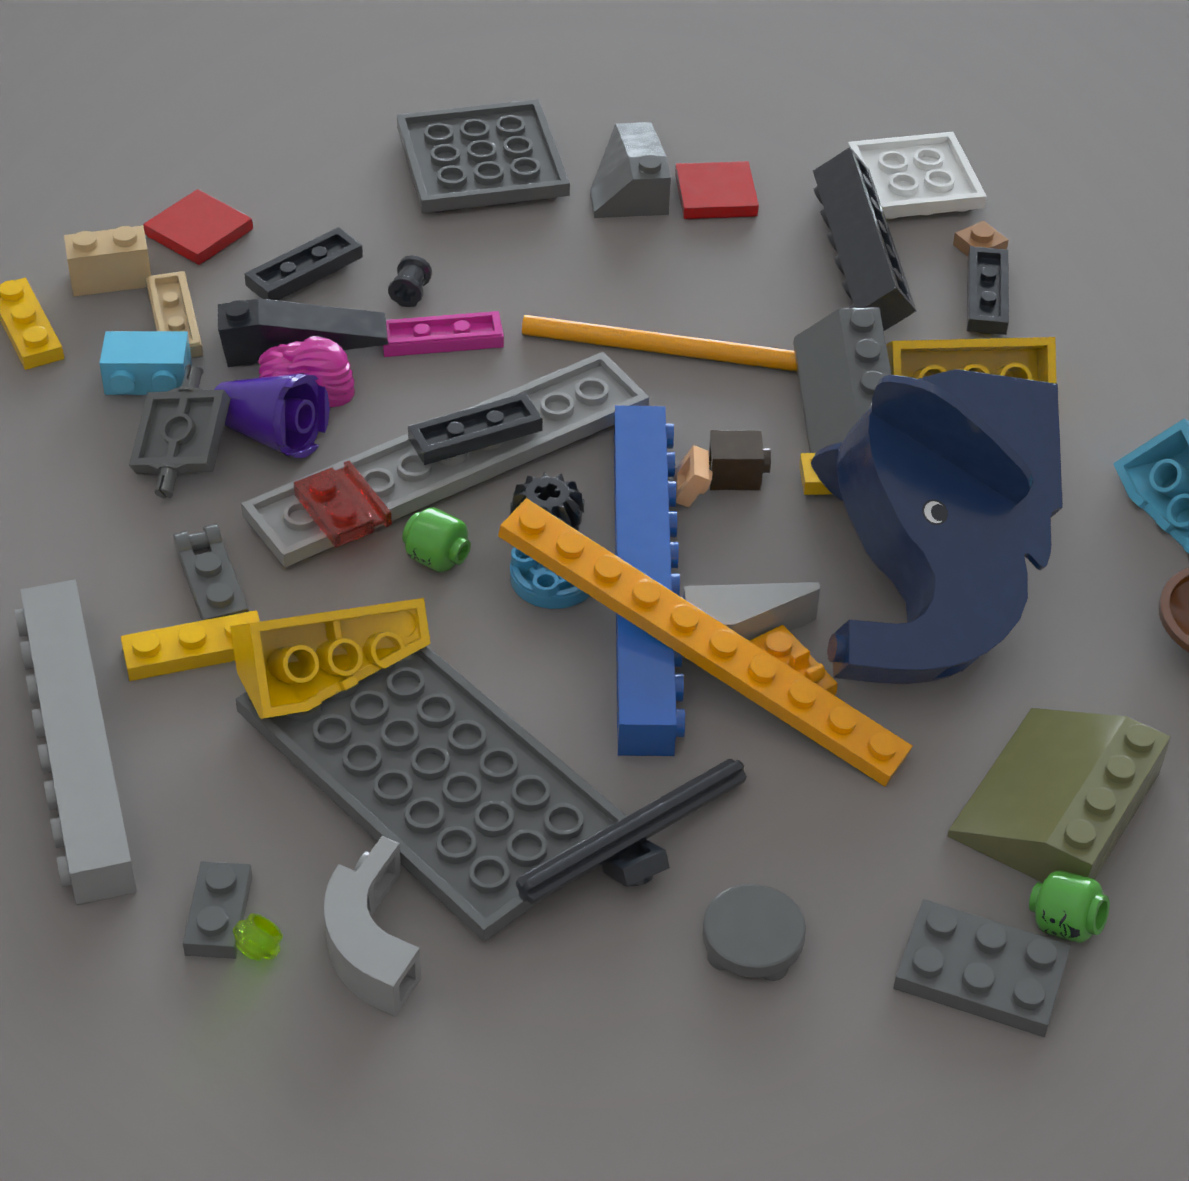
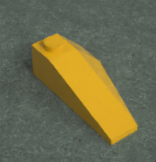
(311, 657)

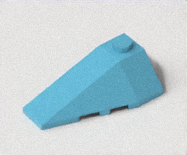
(1159, 480)

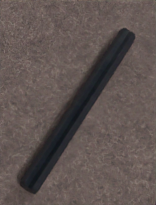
(629, 831)

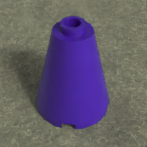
(279, 411)

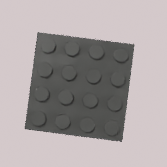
(482, 156)

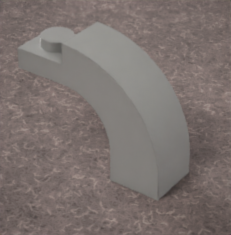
(365, 957)

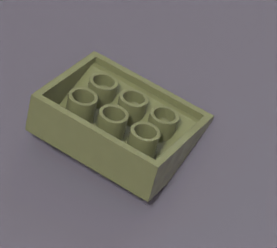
(1062, 792)

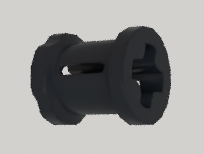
(412, 276)

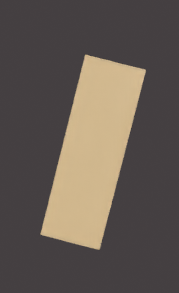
(173, 307)

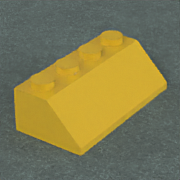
(1009, 357)

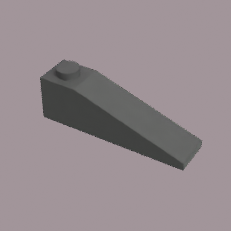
(632, 174)

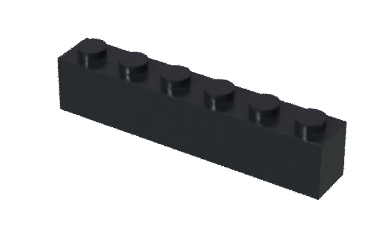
(862, 238)

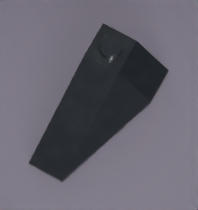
(258, 324)

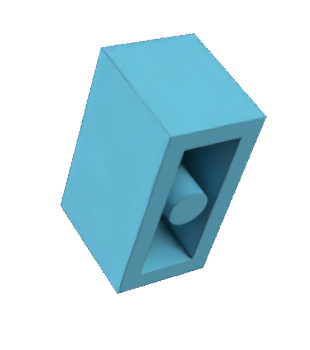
(143, 361)

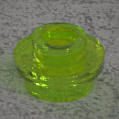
(258, 937)

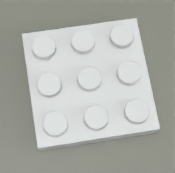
(921, 174)

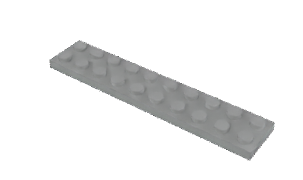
(572, 406)

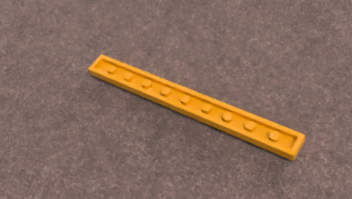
(706, 642)

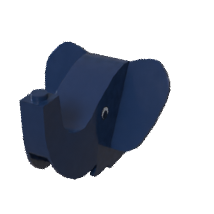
(948, 498)

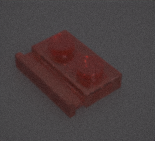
(342, 504)

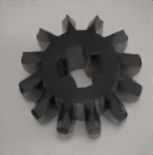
(552, 495)

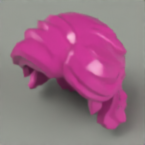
(314, 357)

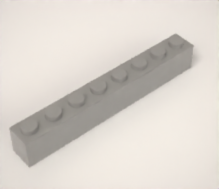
(76, 745)

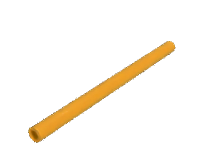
(659, 342)

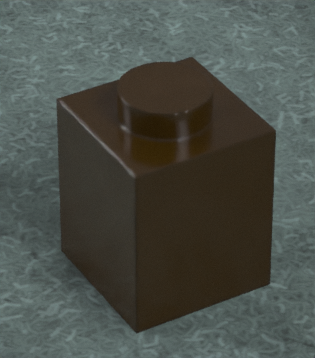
(737, 459)

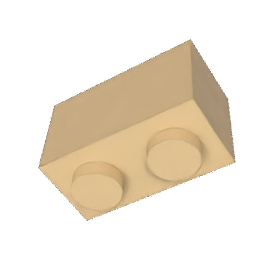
(107, 260)

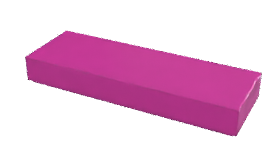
(444, 334)

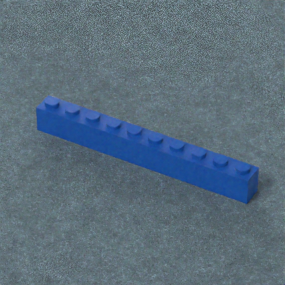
(642, 538)

